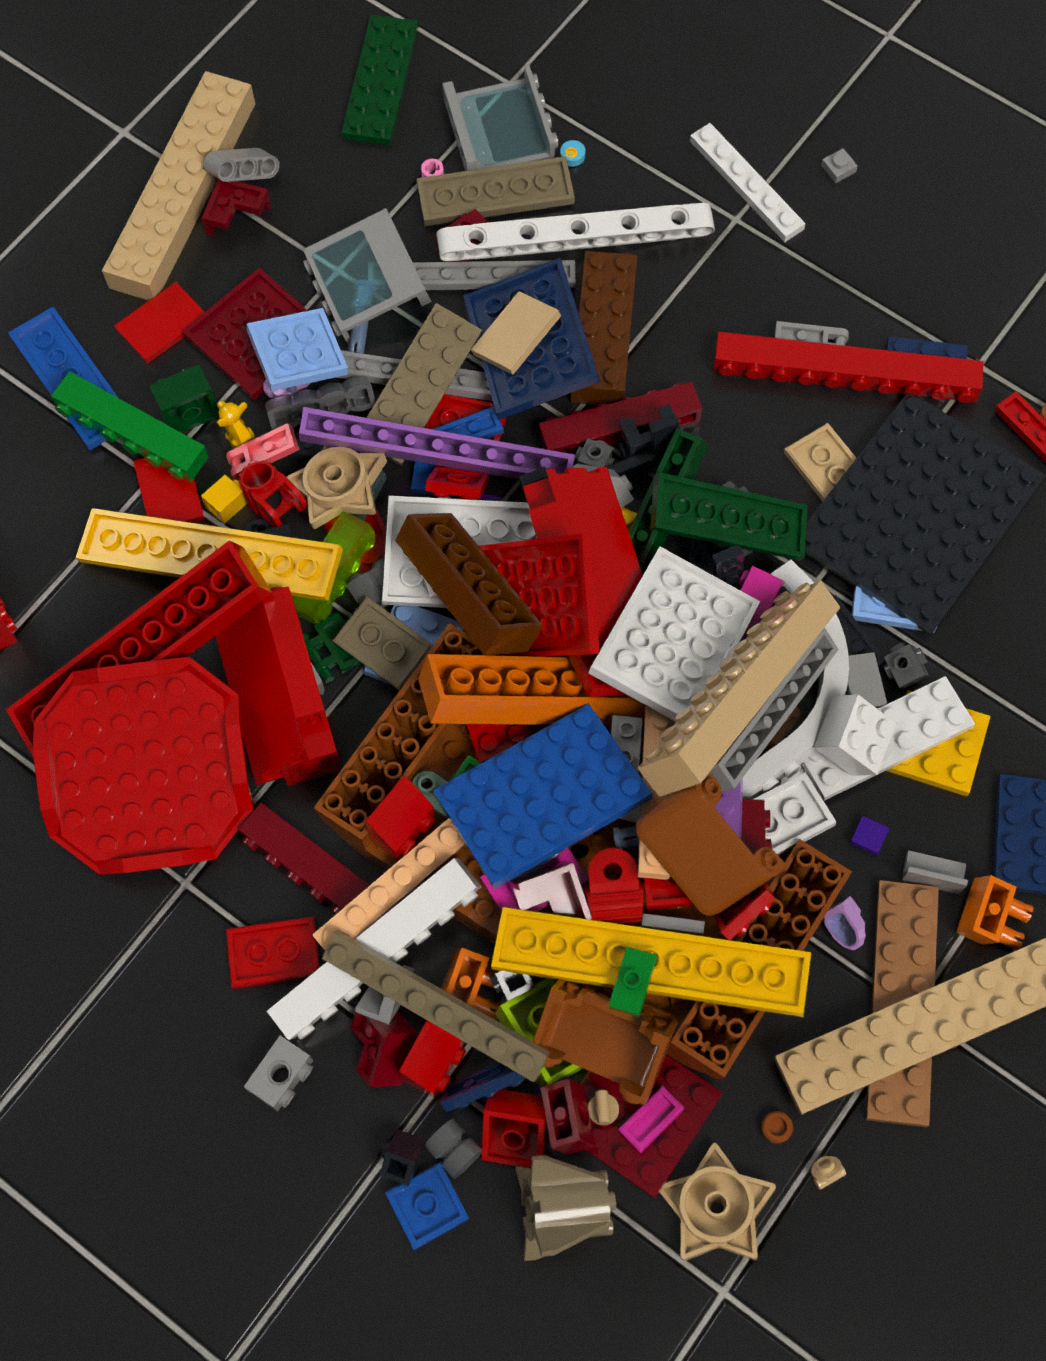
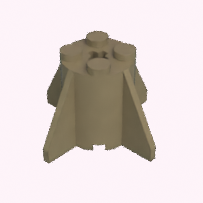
(562, 1206)

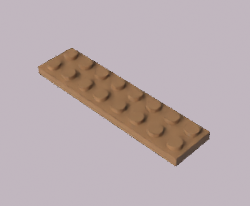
(901, 969)

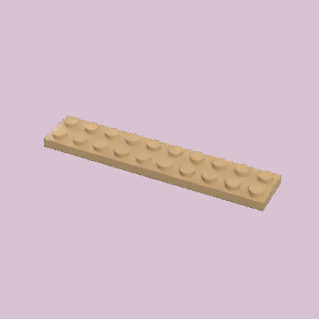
(915, 1028)

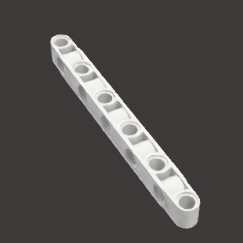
(556, 233)

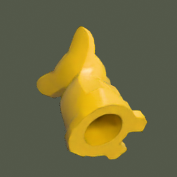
(235, 428)

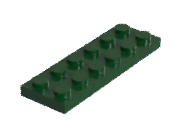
(380, 80)
(728, 516)

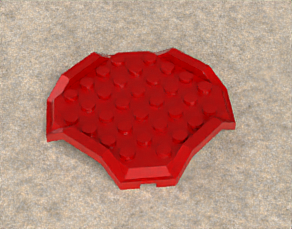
(142, 765)

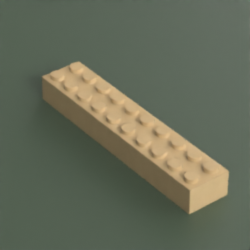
(178, 187)
(738, 689)

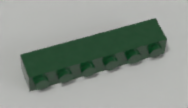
(680, 460)

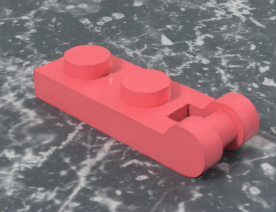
(267, 447)

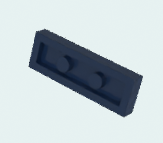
(927, 347)
(478, 1085)

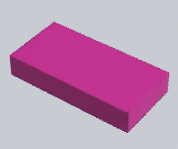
(651, 1119)

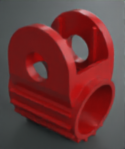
(262, 480)
(614, 900)

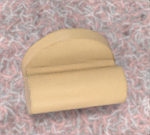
(603, 1108)
(826, 1171)

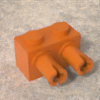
(987, 912)
(464, 978)

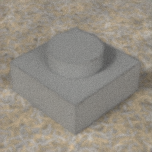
(839, 165)

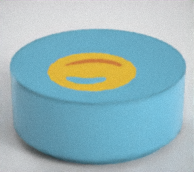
(574, 152)

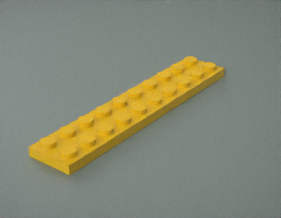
(178, 546)
(685, 964)

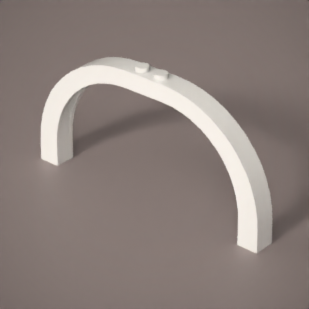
(795, 749)

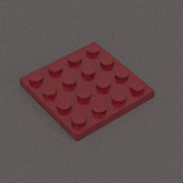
(223, 328)
(657, 1162)

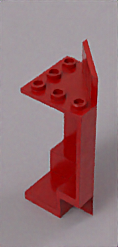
(588, 504)
(278, 693)

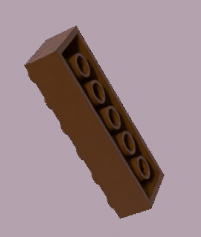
(606, 319)
(468, 583)

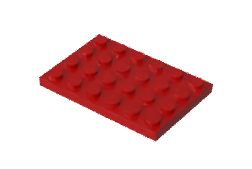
(558, 586)

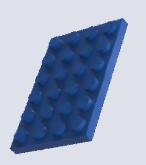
(542, 795)

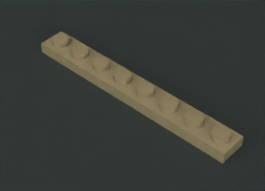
(436, 1005)

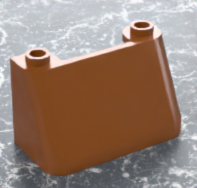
(703, 849)
(604, 1041)

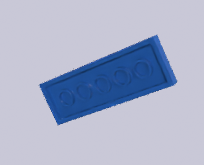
(53, 353)

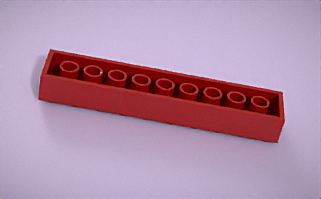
(164, 628)

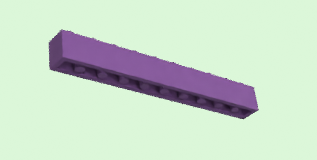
(427, 445)

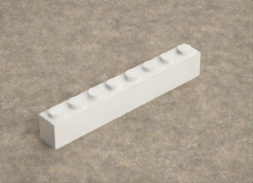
(388, 936)

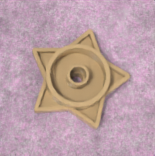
(338, 482)
(717, 1183)

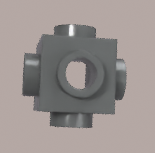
(595, 454)
(915, 669)

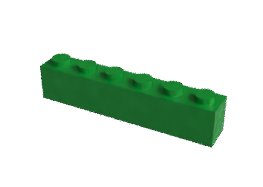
(130, 427)

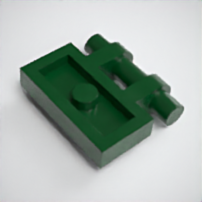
(326, 633)

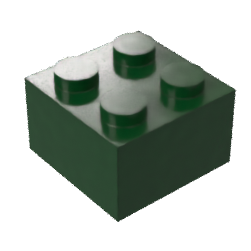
(185, 399)

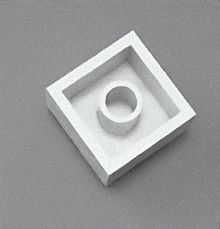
(855, 735)

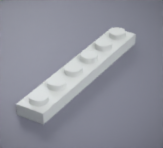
(747, 182)

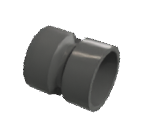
(455, 1150)

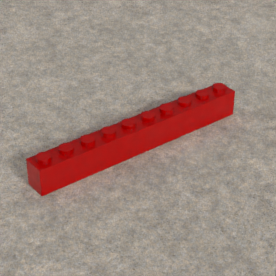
(848, 367)

